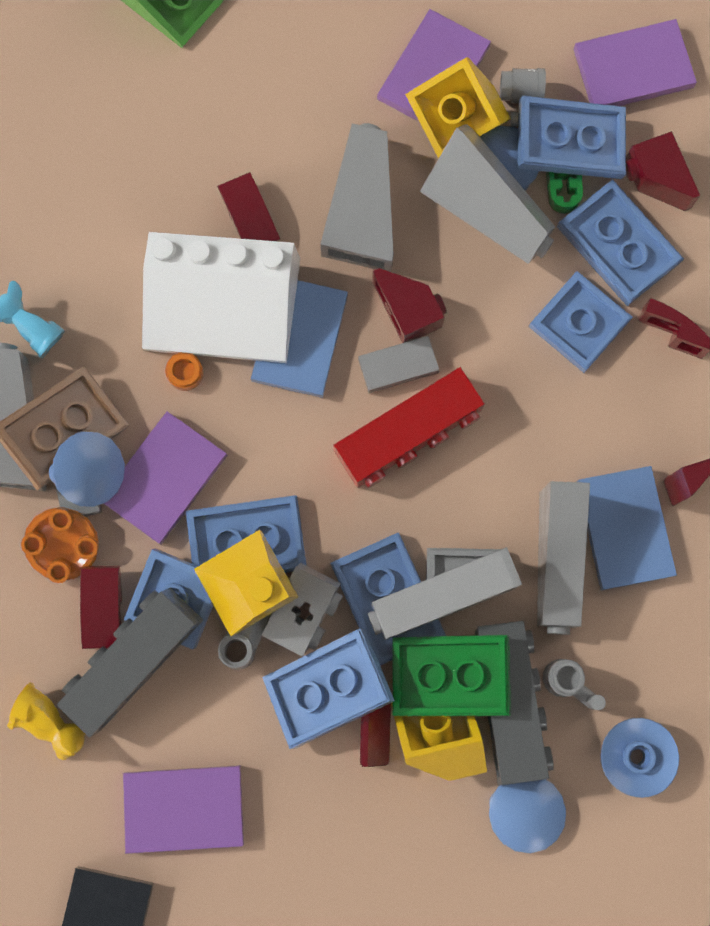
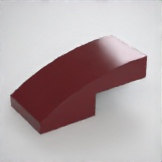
(248, 209)
(686, 334)
(100, 605)

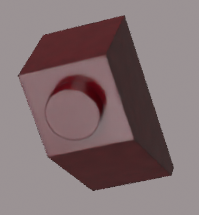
(662, 172)
(409, 304)

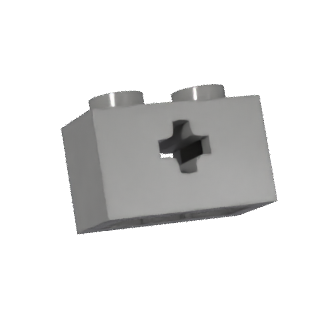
(287, 627)

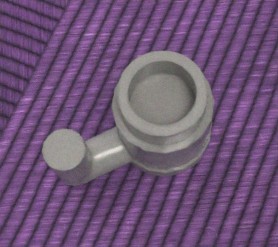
(521, 83)
(566, 679)

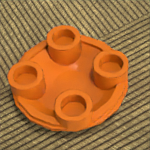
(60, 543)

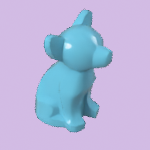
(35, 330)

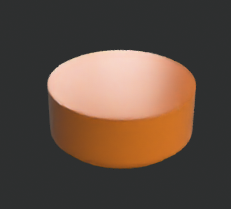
(184, 371)

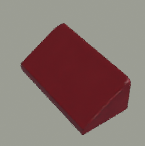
(686, 481)
(375, 737)

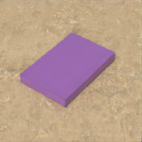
(431, 50)
(635, 64)
(165, 477)
(183, 809)

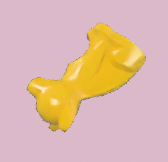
(41, 718)

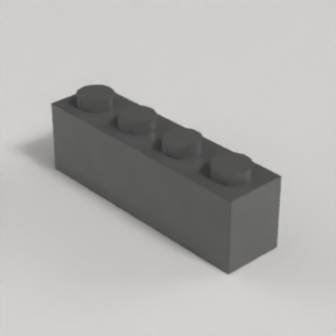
(129, 661)
(518, 738)

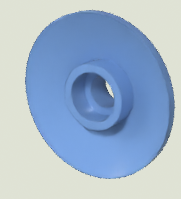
(658, 763)

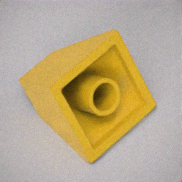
(455, 99)
(246, 583)
(442, 745)

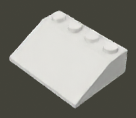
(219, 296)

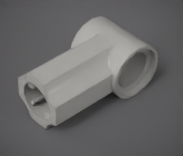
(250, 636)

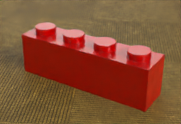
(408, 428)

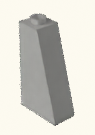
(487, 197)
(360, 210)
(14, 393)
(562, 555)
(444, 594)

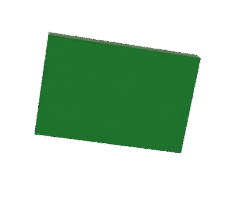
(451, 676)

